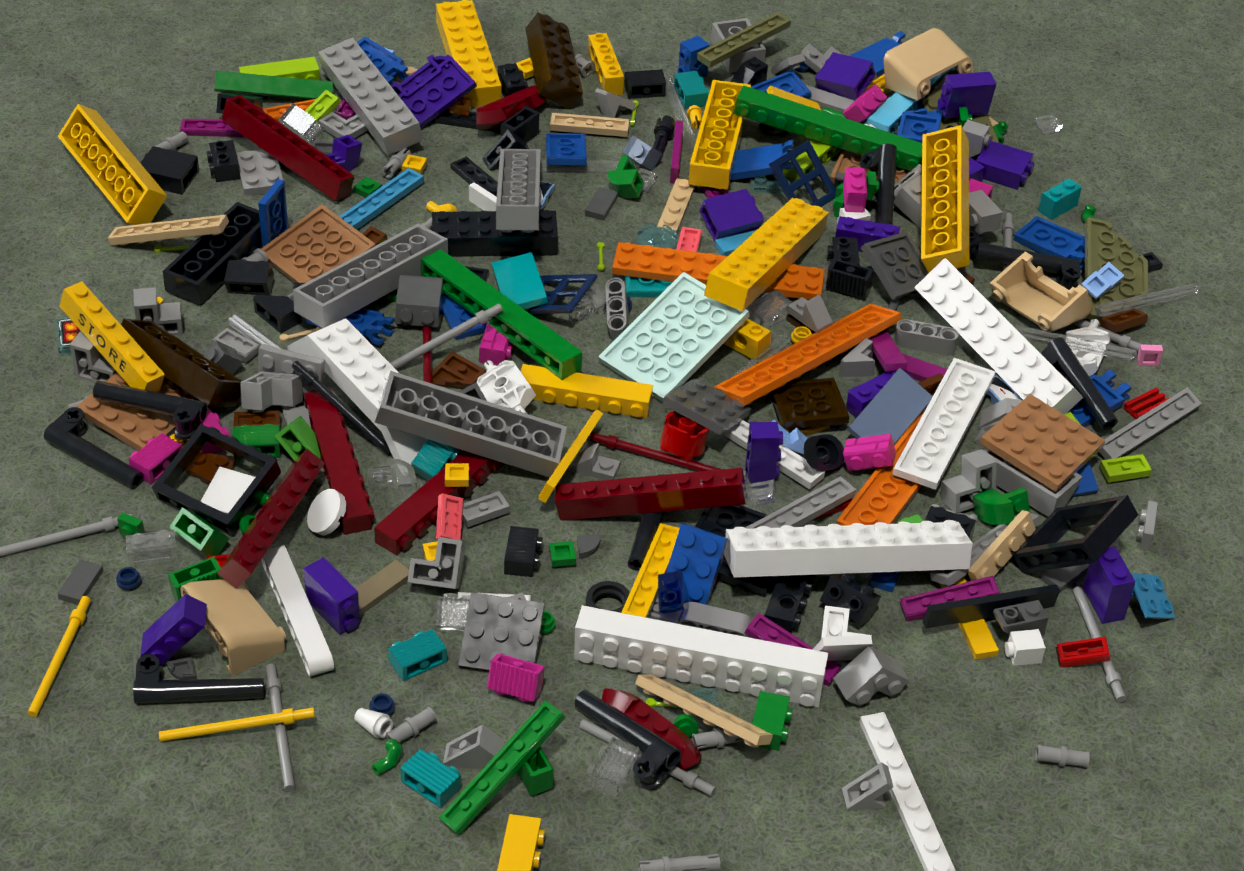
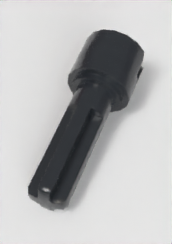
(663, 131)

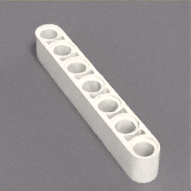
(297, 611)

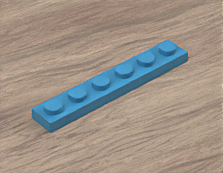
(382, 198)

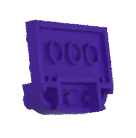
(434, 88)

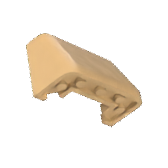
(921, 59)
(1039, 297)
(237, 623)

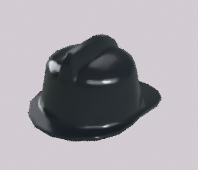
(823, 452)

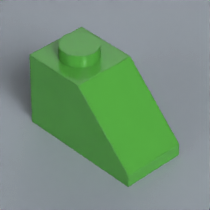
(297, 438)

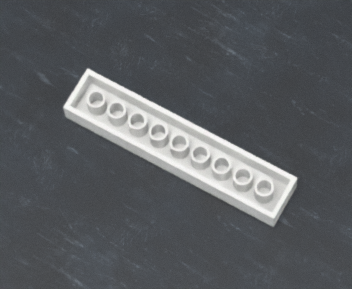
(995, 338)
(847, 549)
(699, 655)

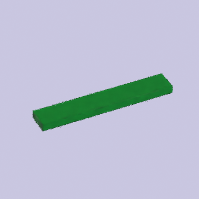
(270, 85)
(502, 767)

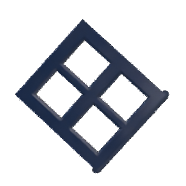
(819, 170)
(563, 280)

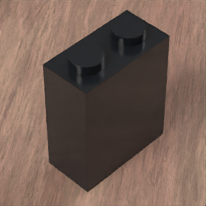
(171, 168)

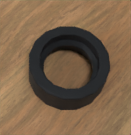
(607, 589)

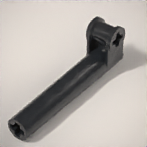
(883, 162)
(1065, 269)
(1063, 359)
(185, 412)
(67, 436)
(646, 531)
(152, 689)
(658, 754)

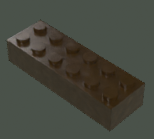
(553, 60)
(185, 365)

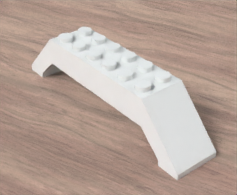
(361, 375)

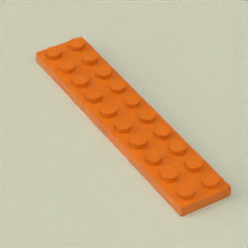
(669, 264)
(808, 353)
(883, 494)

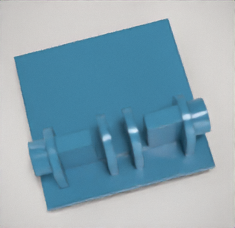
(1152, 597)

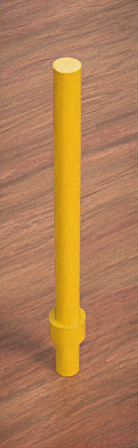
(76, 619)
(287, 716)

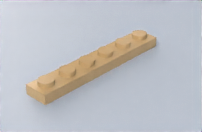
(167, 230)
(710, 713)

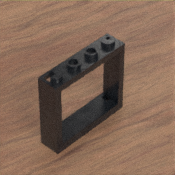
(247, 502)
(1043, 553)

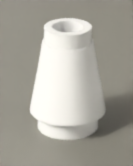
(374, 722)

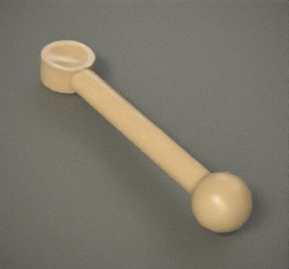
(284, 337)

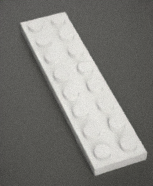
(944, 423)

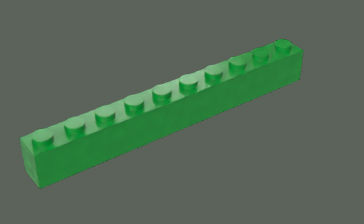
(823, 126)
(513, 322)

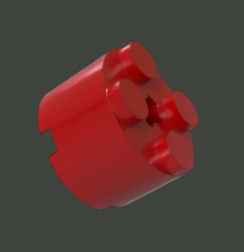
(683, 436)

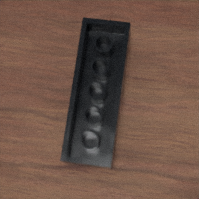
(476, 235)
(204, 263)

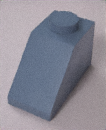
(642, 153)

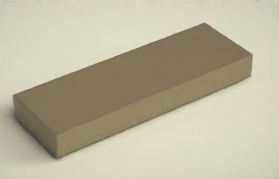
(381, 585)

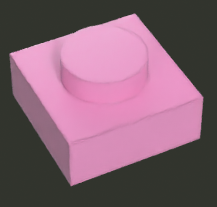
(1149, 355)

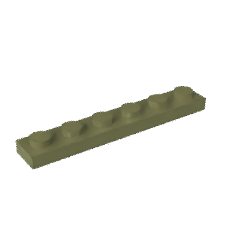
(743, 39)

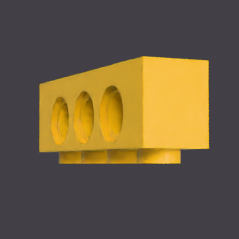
(606, 63)
(750, 339)

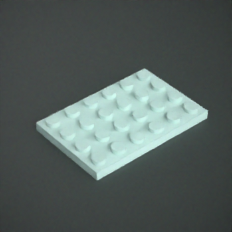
(672, 337)

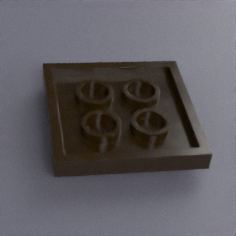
(809, 404)

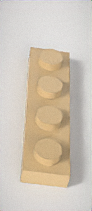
(589, 124)
(677, 204)
(1003, 547)

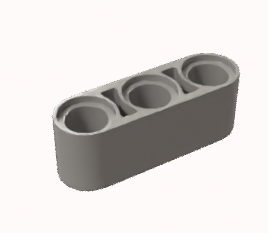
(615, 301)
(926, 337)
(715, 619)

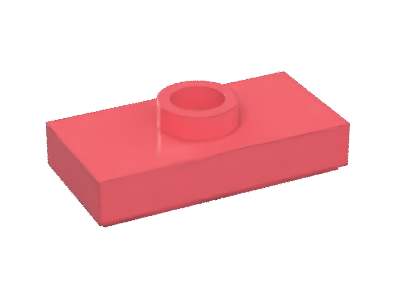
(689, 239)
(449, 517)

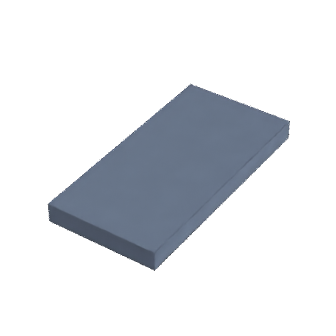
(891, 408)

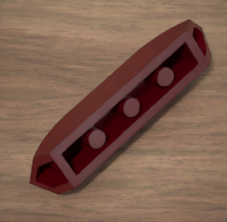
(499, 111)
(652, 720)

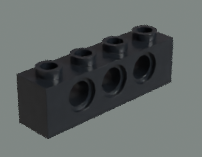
(788, 600)

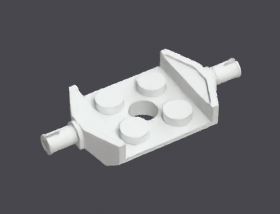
(1089, 361)
(515, 392)

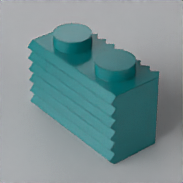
(691, 89)
(1059, 199)
(433, 458)
(417, 654)
(431, 777)

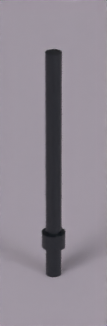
(311, 379)

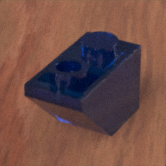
(672, 592)

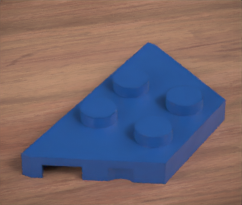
(919, 122)

